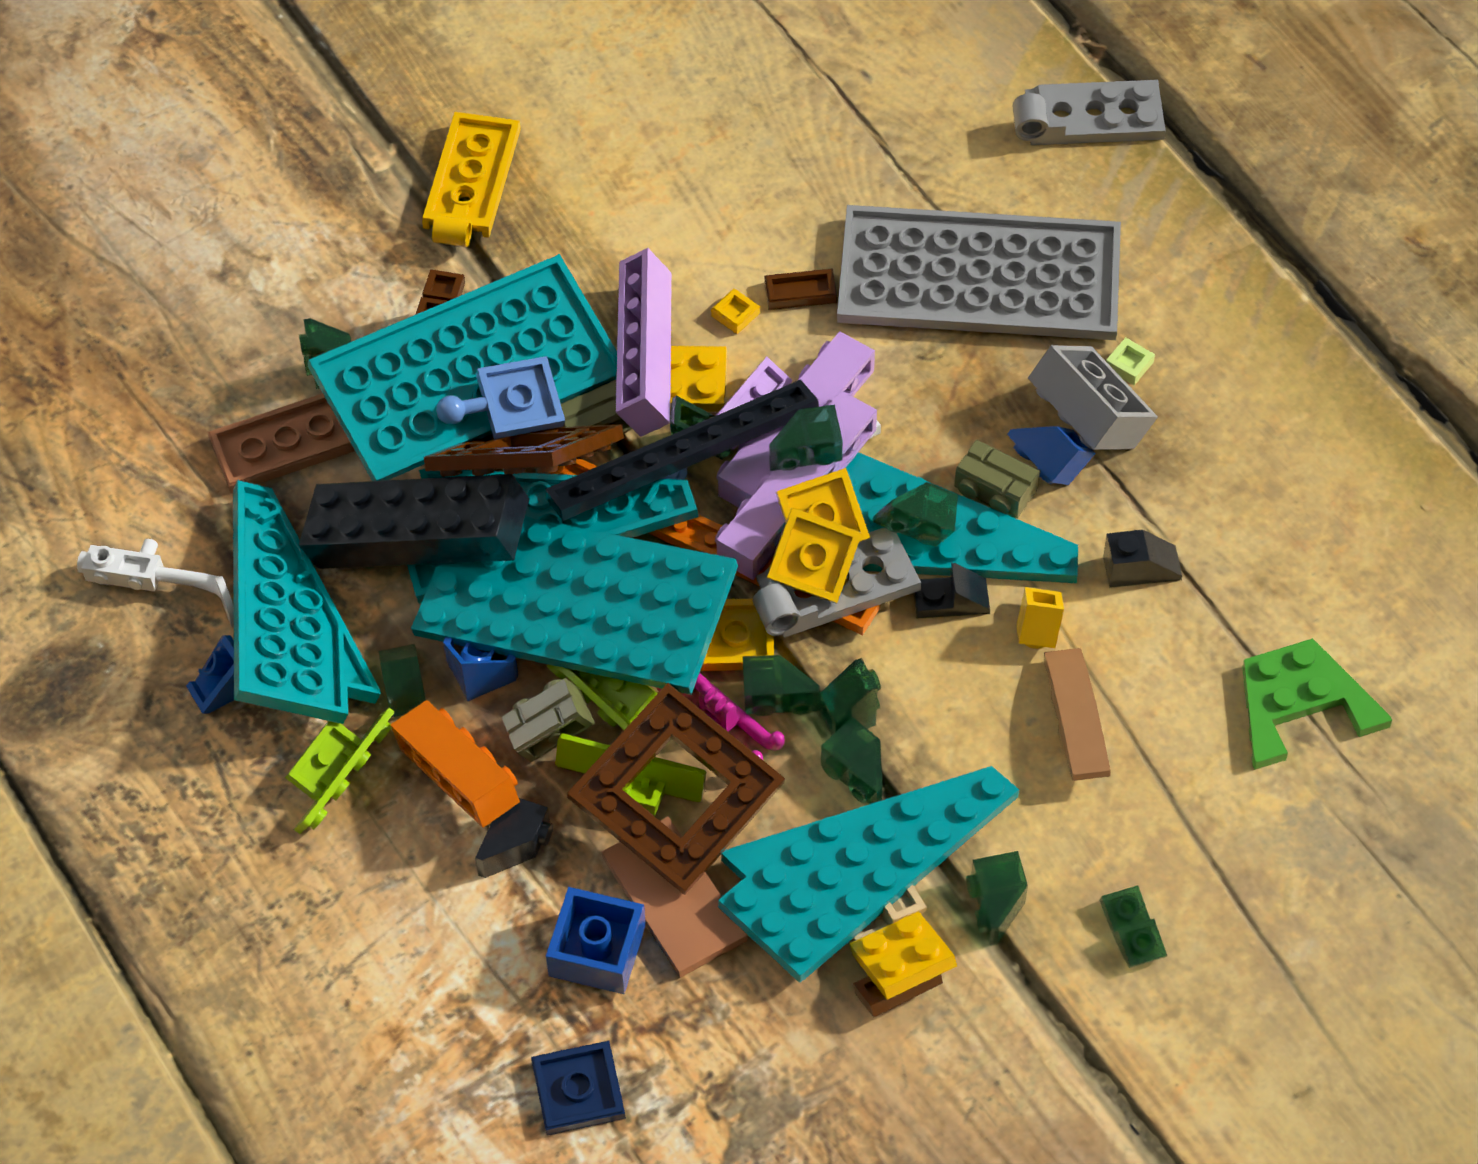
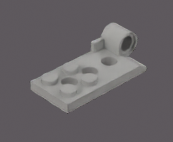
(1038, 124)
(788, 614)

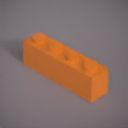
(456, 762)

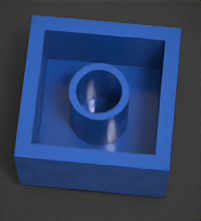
(596, 940)

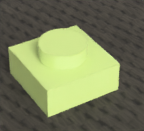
(1130, 360)

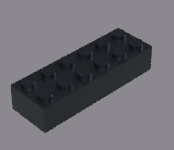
(415, 521)

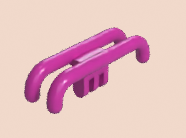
(729, 714)

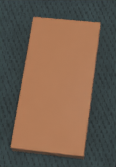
(279, 442)
(685, 926)

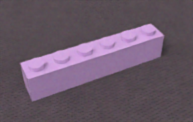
(644, 343)
(839, 366)
(759, 520)

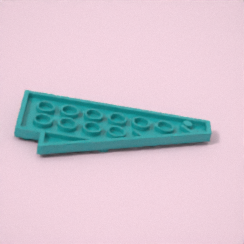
(982, 540)
(287, 630)
(833, 877)

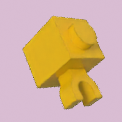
(1040, 618)

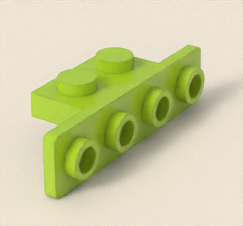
(618, 699)
(328, 761)
(649, 786)

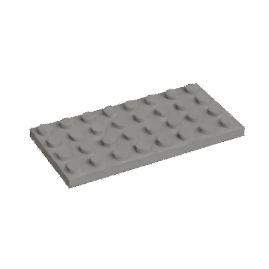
(980, 272)

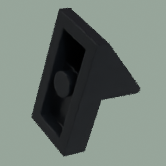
(952, 596)

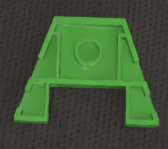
(1298, 684)

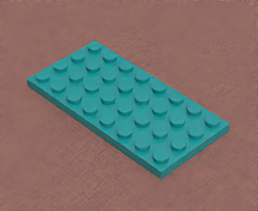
(392, 379)
(585, 604)

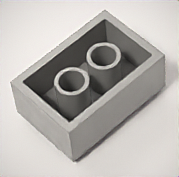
(1092, 397)

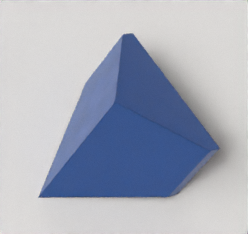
(477, 672)
(216, 679)

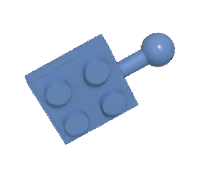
(516, 397)

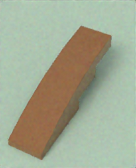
(1077, 714)

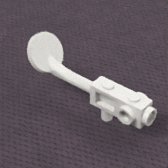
(144, 571)

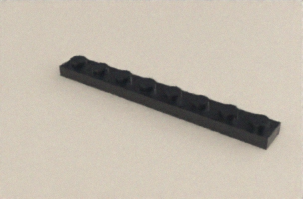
(679, 450)

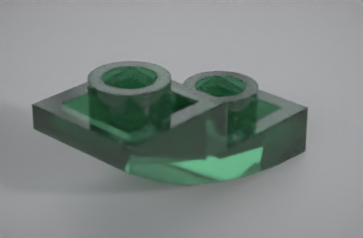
(1132, 927)

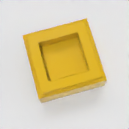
(735, 311)

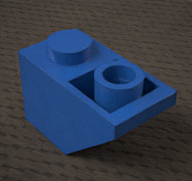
(1053, 450)

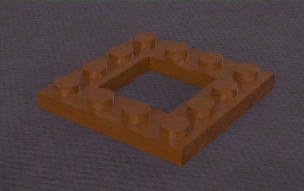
(515, 453)
(686, 858)

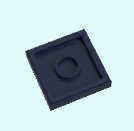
(578, 1088)

